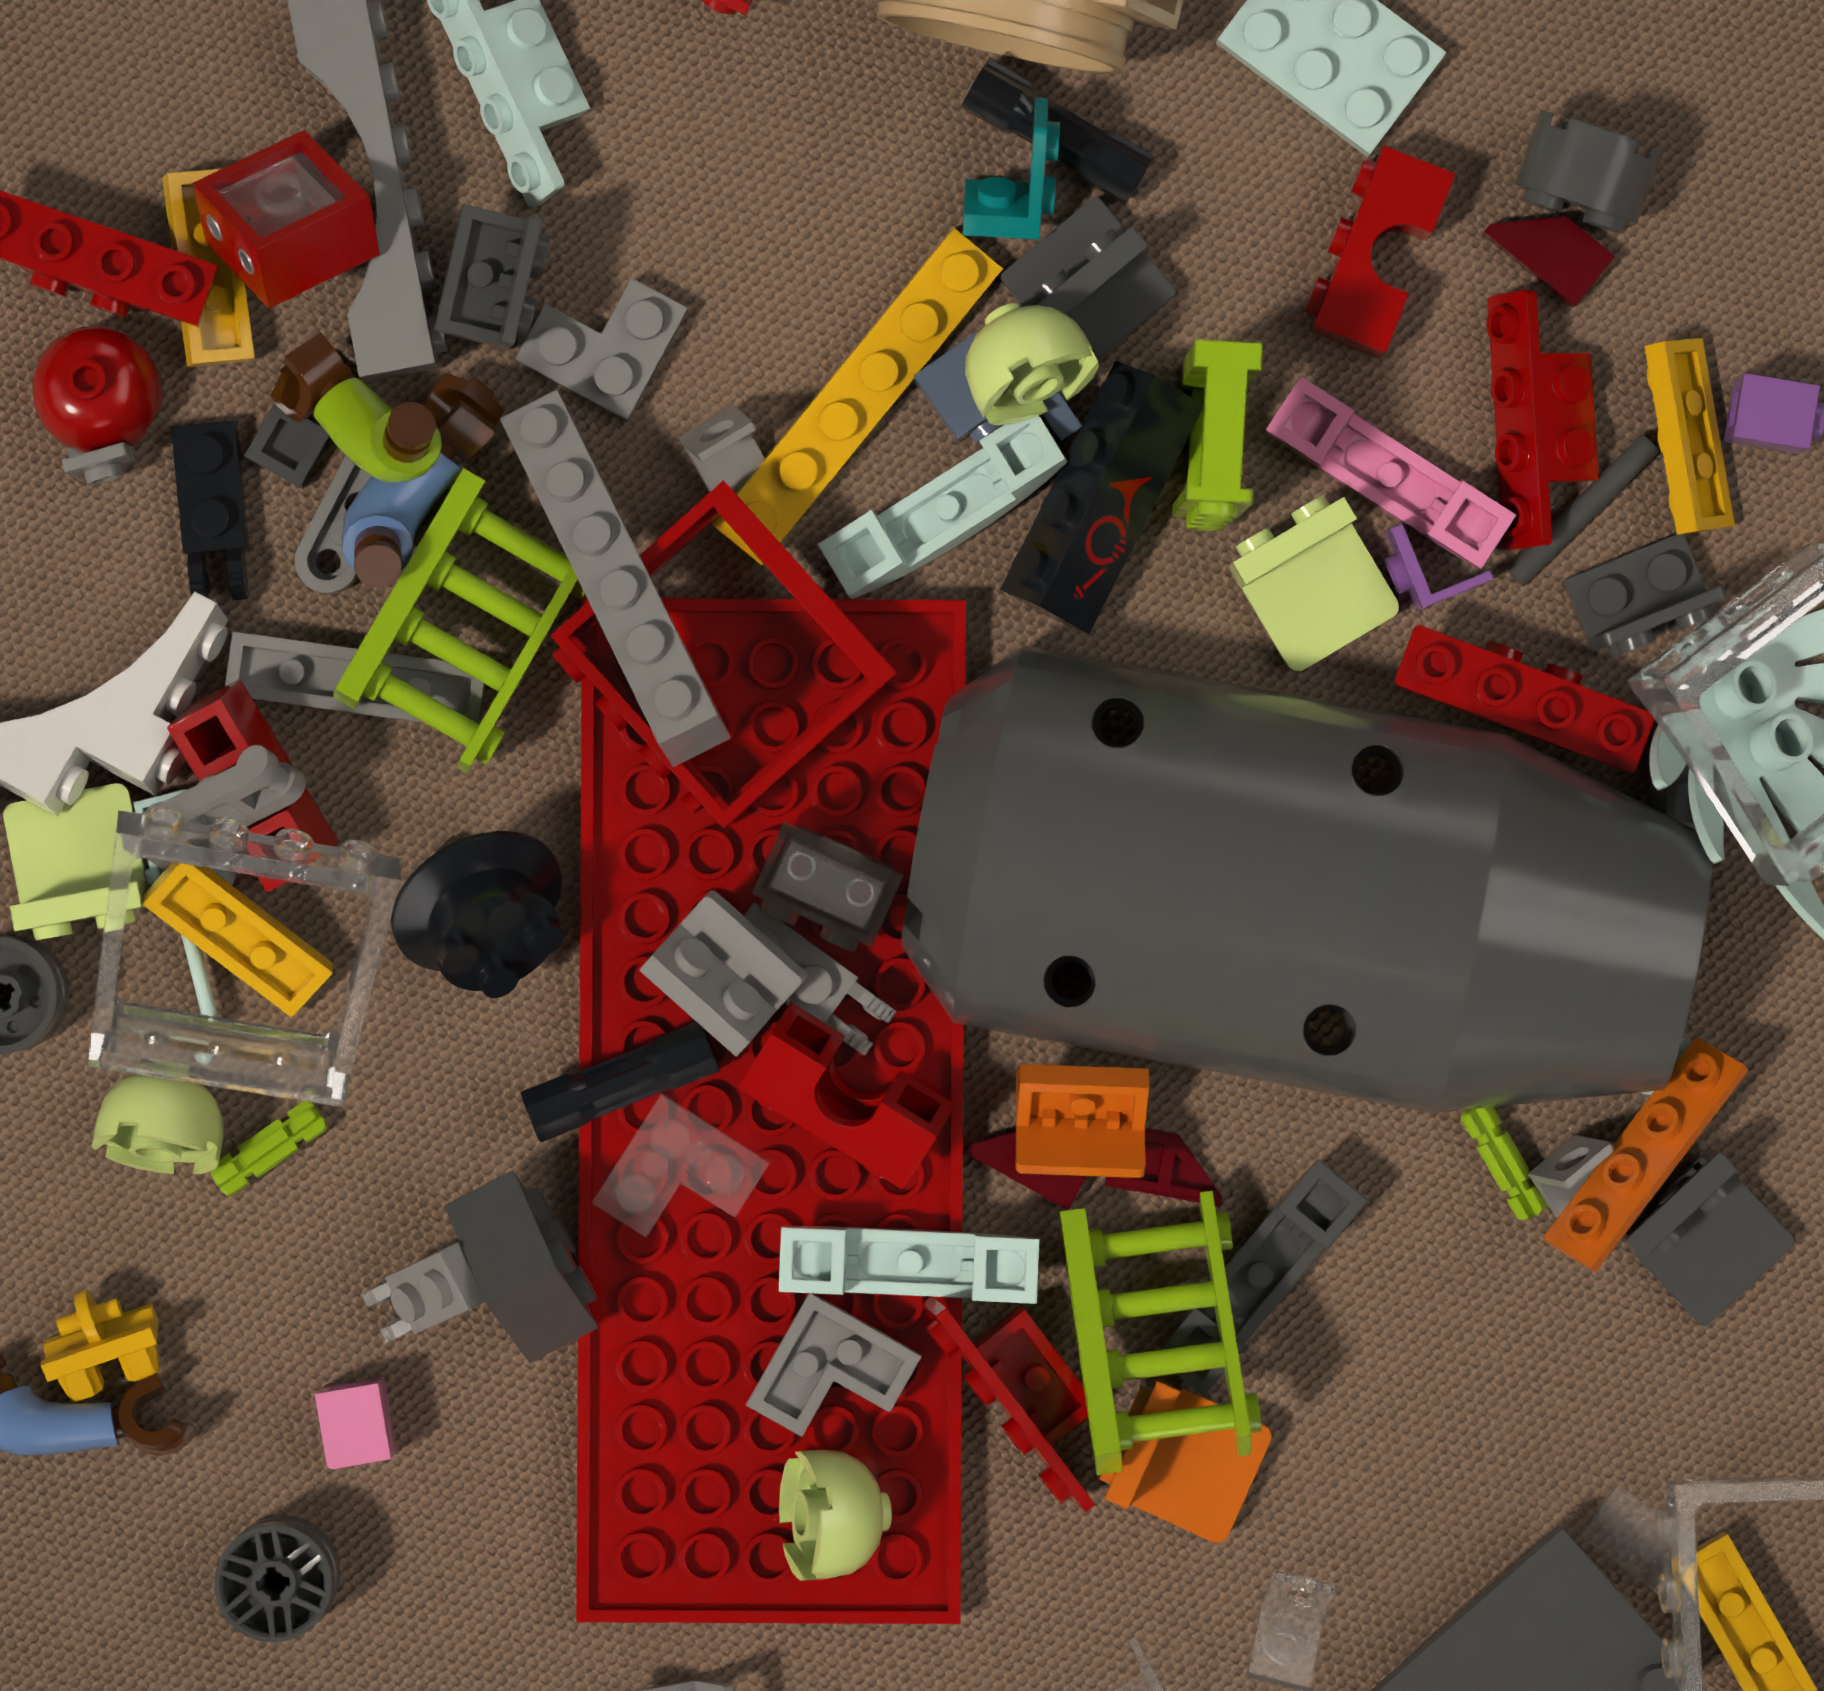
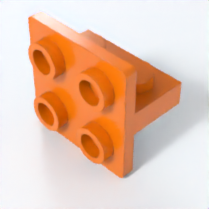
(1081, 1120)

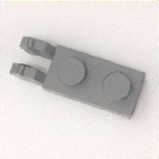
(825, 981)
(427, 1292)

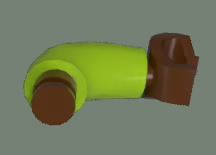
(378, 439)

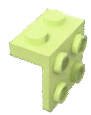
(1313, 583)
(67, 861)

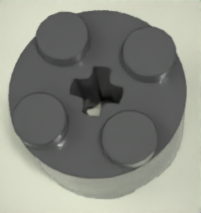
(1587, 170)

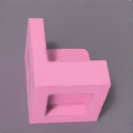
(355, 1423)

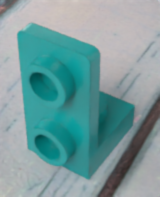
(1015, 208)

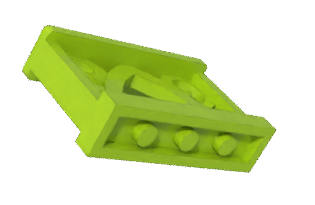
(1218, 380)

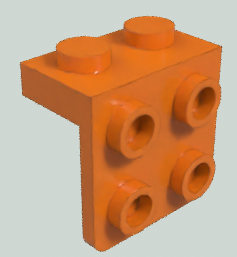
(1186, 1478)

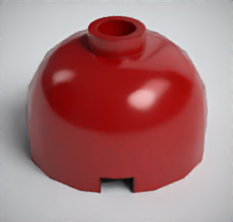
(96, 389)

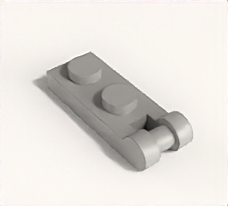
(243, 792)

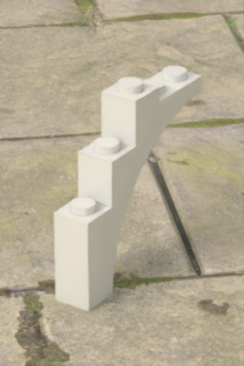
(119, 722)

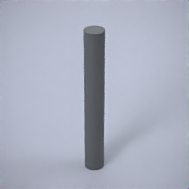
(1584, 508)

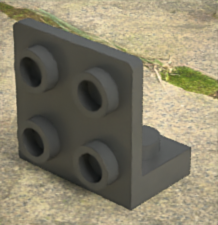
(1639, 591)
(1707, 1237)

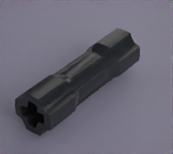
(1097, 154)
(620, 1081)

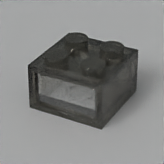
(827, 885)

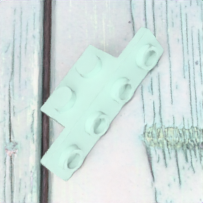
(518, 81)

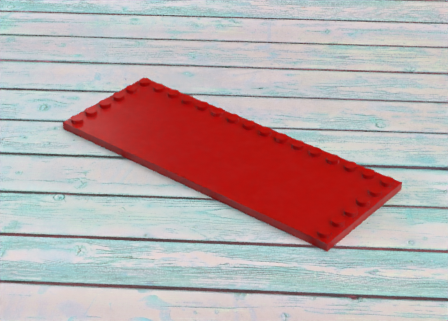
(668, 1455)

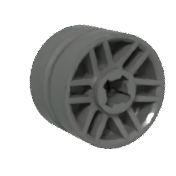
(39, 993)
(259, 1605)

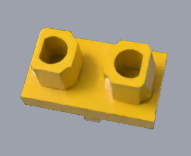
(97, 1336)

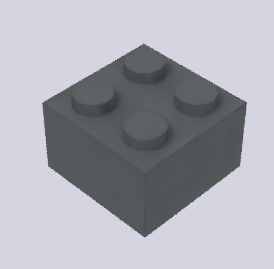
(524, 1265)

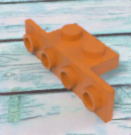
(1645, 1155)

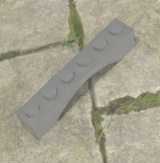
(391, 311)
(615, 579)

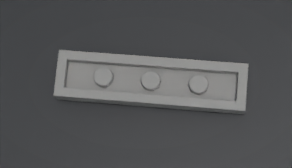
(309, 673)

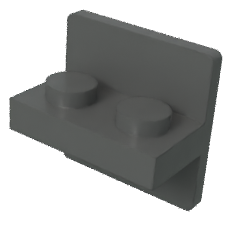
(1092, 275)
(490, 277)

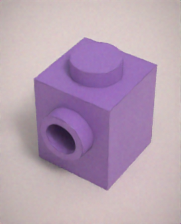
(1774, 414)

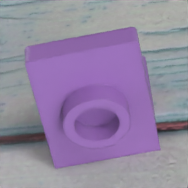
(1408, 576)

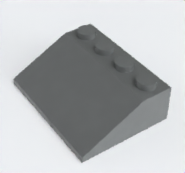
(1540, 1628)

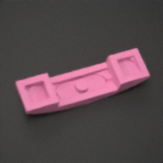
(1389, 474)

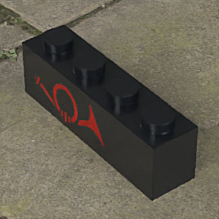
(1102, 497)

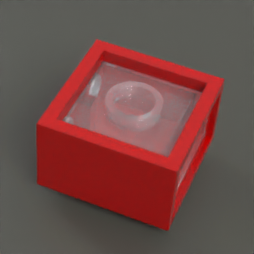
(286, 218)

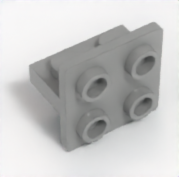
(724, 972)

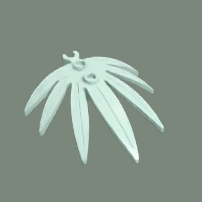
(1767, 742)

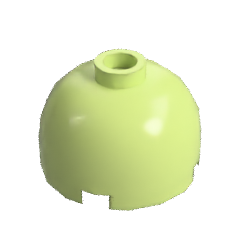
(1026, 359)
(160, 1122)
(832, 1512)

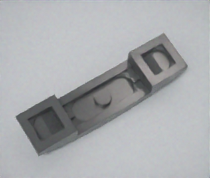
(1272, 1262)

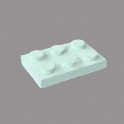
(1336, 59)

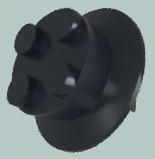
(481, 911)

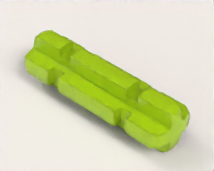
(269, 1148)
(1504, 1162)

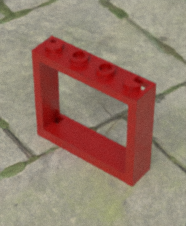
(624, 709)

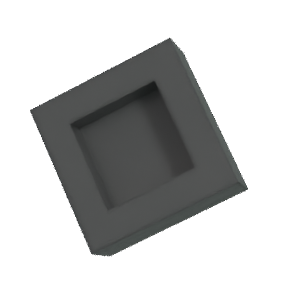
(288, 446)

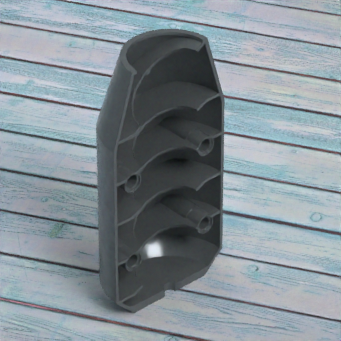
(1229, 878)

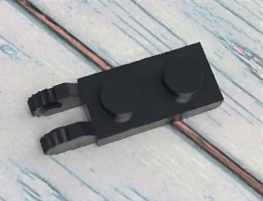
(211, 502)

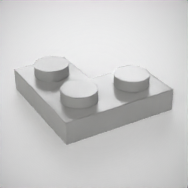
(611, 365)
(828, 1347)

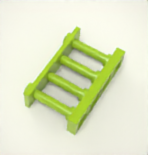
(403, 622)
(1108, 1369)

